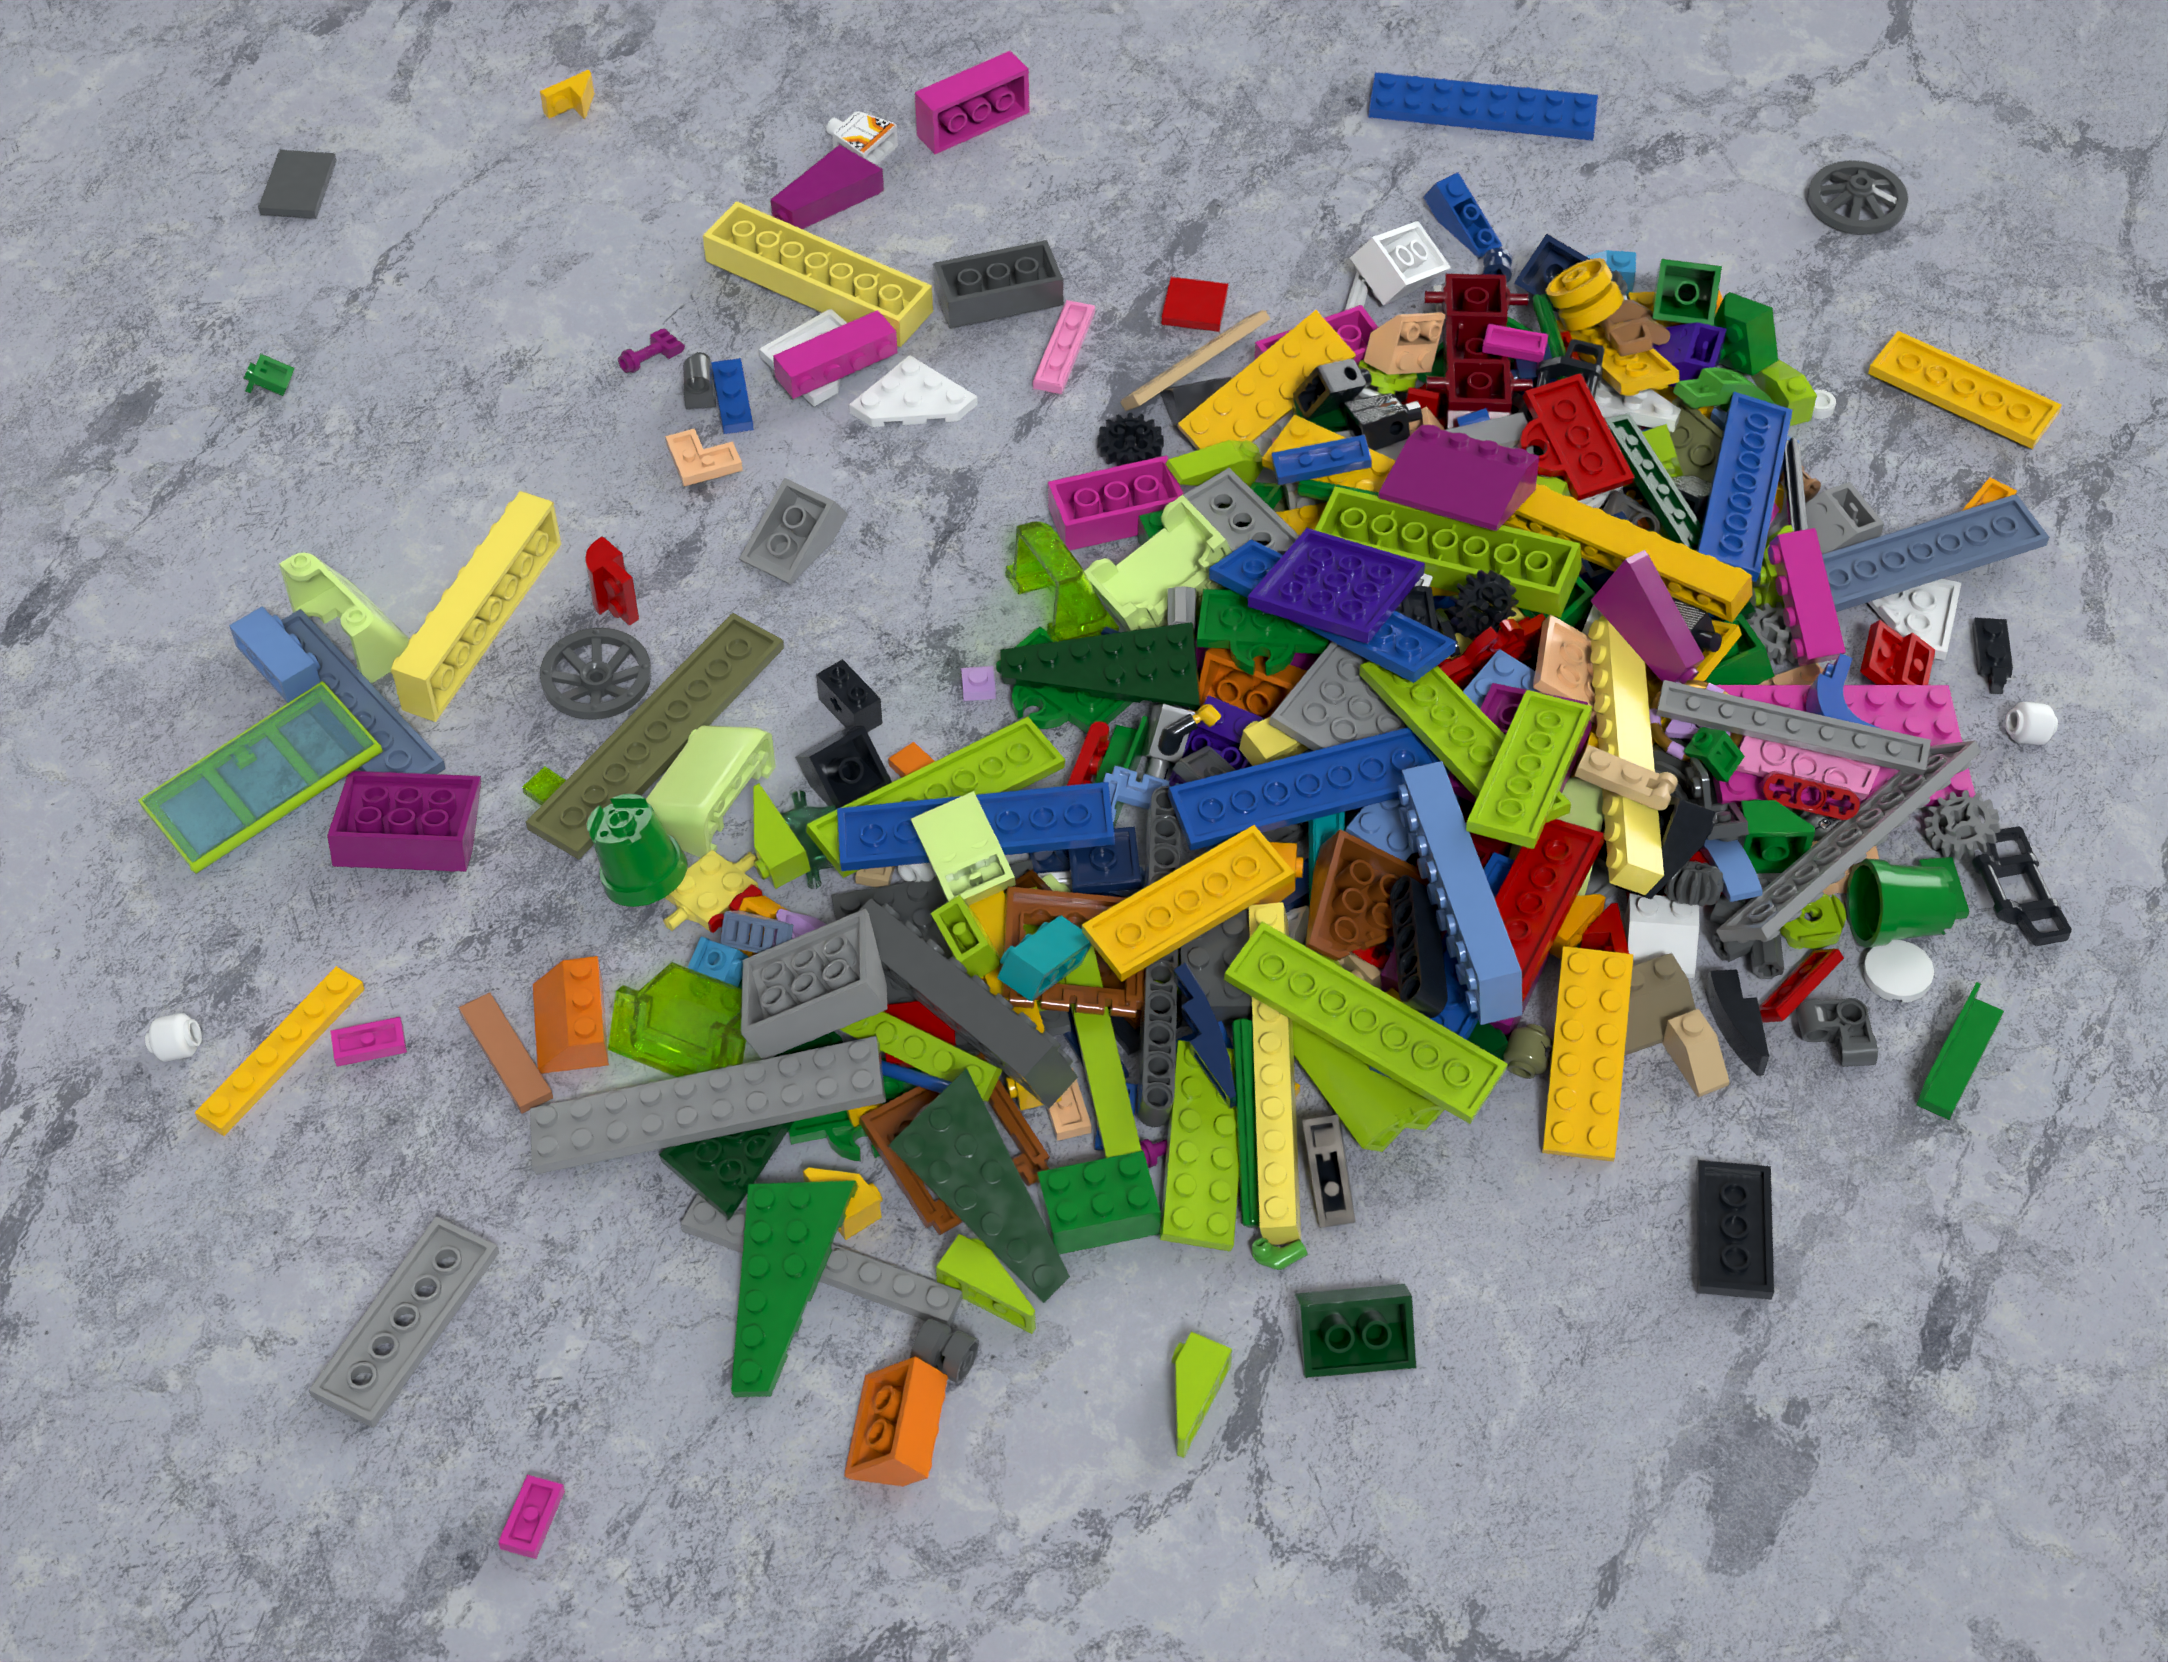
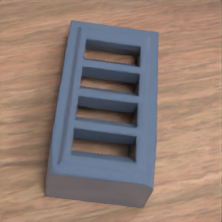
(737, 929)

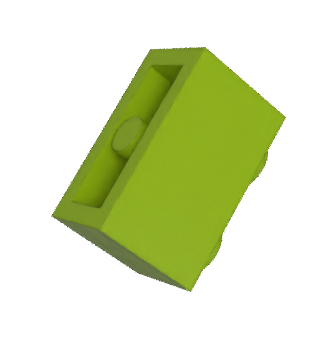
(966, 937)

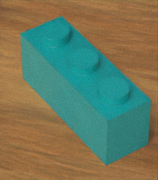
(1044, 958)

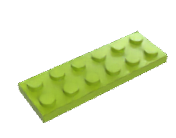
(1529, 769)
(1200, 1160)

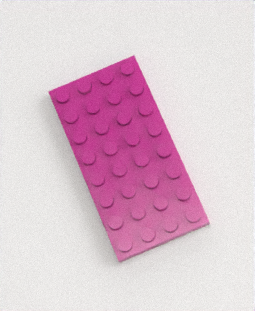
(1905, 709)

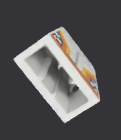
(865, 136)

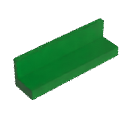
(1123, 751)
(1959, 1056)

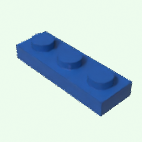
(732, 396)
(1321, 460)

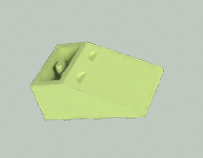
(963, 850)

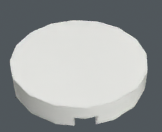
(1898, 971)

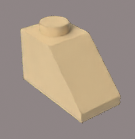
(1696, 1052)

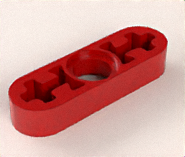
(1832, 810)

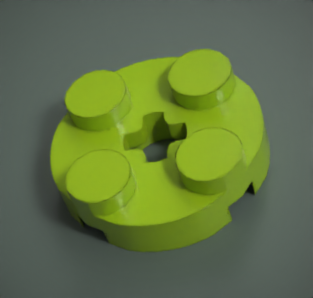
(1389, 383)
(1819, 933)

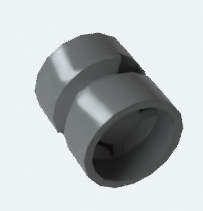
(946, 1351)

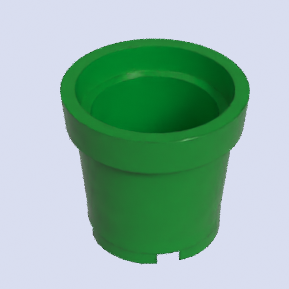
(635, 852)
(1898, 902)

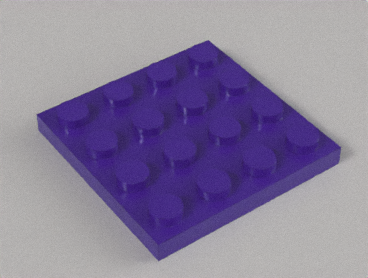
(1336, 585)

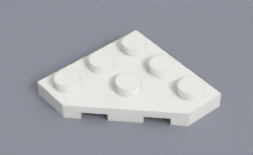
(818, 325)
(912, 395)
(1646, 407)
(1924, 611)

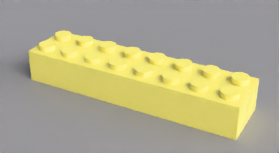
(815, 270)
(476, 606)

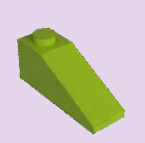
(1788, 389)
(1205, 463)
(776, 846)
(985, 1282)
(1199, 1374)

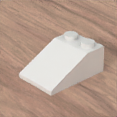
(1399, 262)

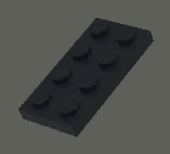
(1734, 1230)

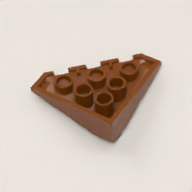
(1352, 896)

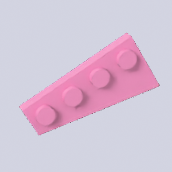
(1768, 756)

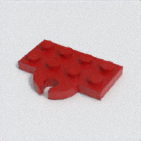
(1574, 438)
(1514, 638)

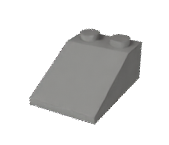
(793, 532)

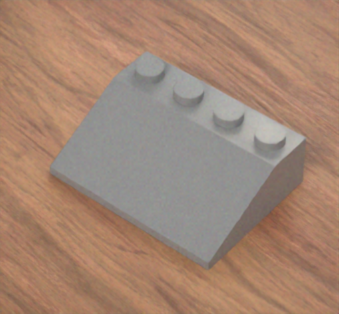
(812, 985)

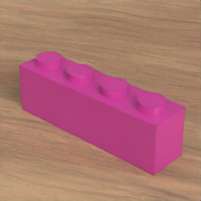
(835, 354)
(1806, 597)

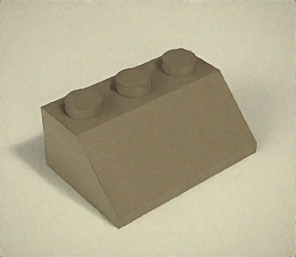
(1656, 995)

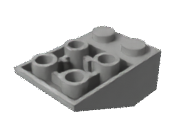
(1839, 518)

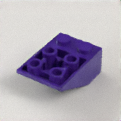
(1692, 348)
(1222, 736)

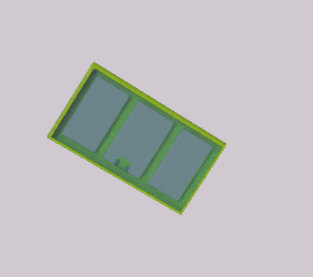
(259, 776)

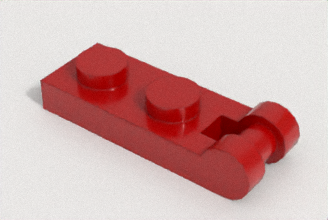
(1090, 754)

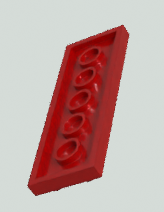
(1543, 890)

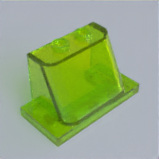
(1046, 562)
(679, 1023)

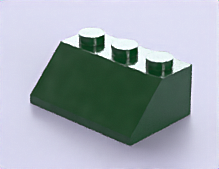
(1355, 1330)

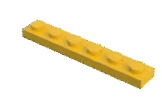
(279, 1051)

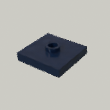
(1107, 866)

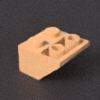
(1405, 343)

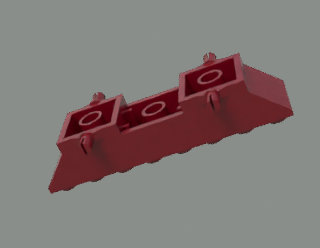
(1472, 377)

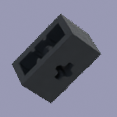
(849, 697)

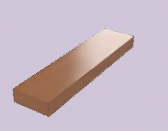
(505, 1053)

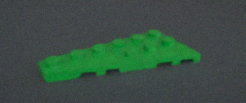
(782, 1262)

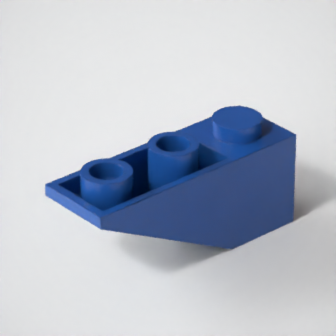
(1461, 215)

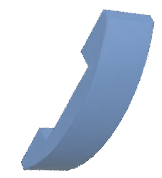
(1738, 872)

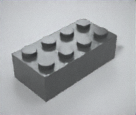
(998, 284)
(1209, 959)

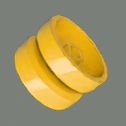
(1585, 294)

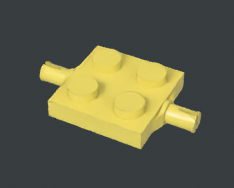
(709, 889)

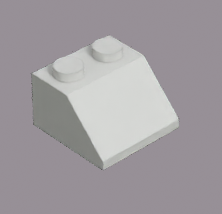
(1661, 928)

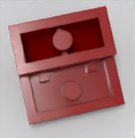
(609, 582)
(1896, 659)

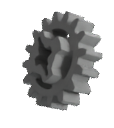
(1773, 632)
(1962, 825)

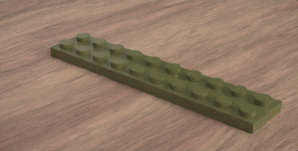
(657, 731)

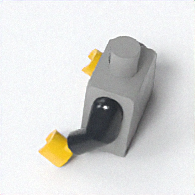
(1169, 734)

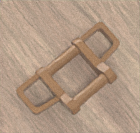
(1633, 335)

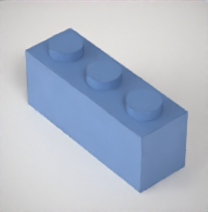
(275, 653)

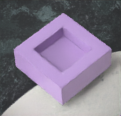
(978, 683)

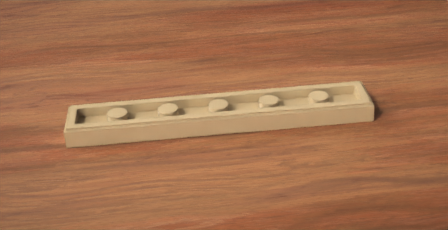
(1194, 360)

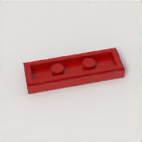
(1799, 984)

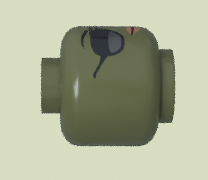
(1528, 1051)

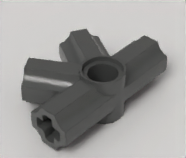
(1765, 956)

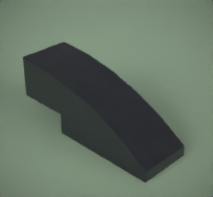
(1738, 1019)

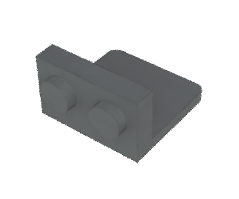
(1728, 819)

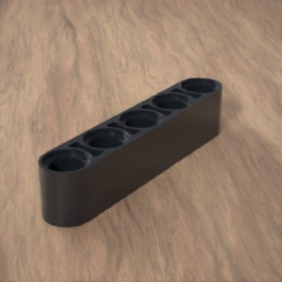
(1418, 948)

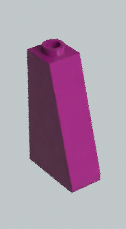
(828, 188)
(1649, 619)

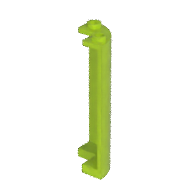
(1366, 1101)

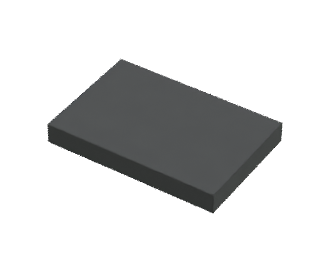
(297, 184)

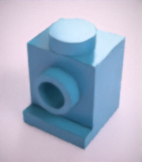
(718, 961)

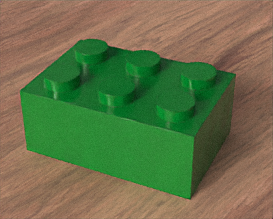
(1099, 1202)

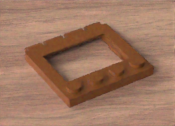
(1041, 906)
(890, 1119)

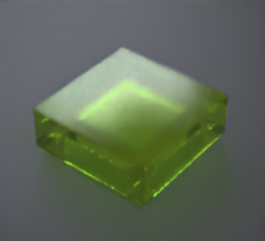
(542, 785)

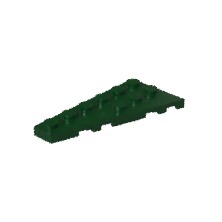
(1123, 666)
(726, 1164)
(970, 1169)

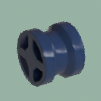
(1498, 262)

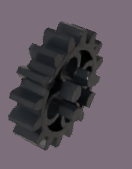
(1112, 440)
(1492, 588)

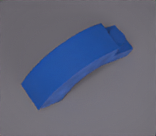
(1826, 693)

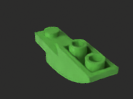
(1716, 388)

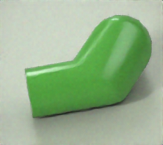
(1277, 1257)

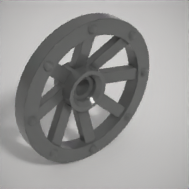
(1858, 192)
(596, 676)

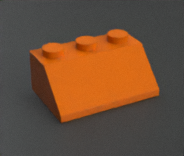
(1252, 693)
(570, 1017)
(897, 1424)

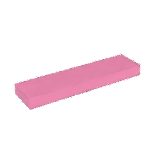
(1063, 347)

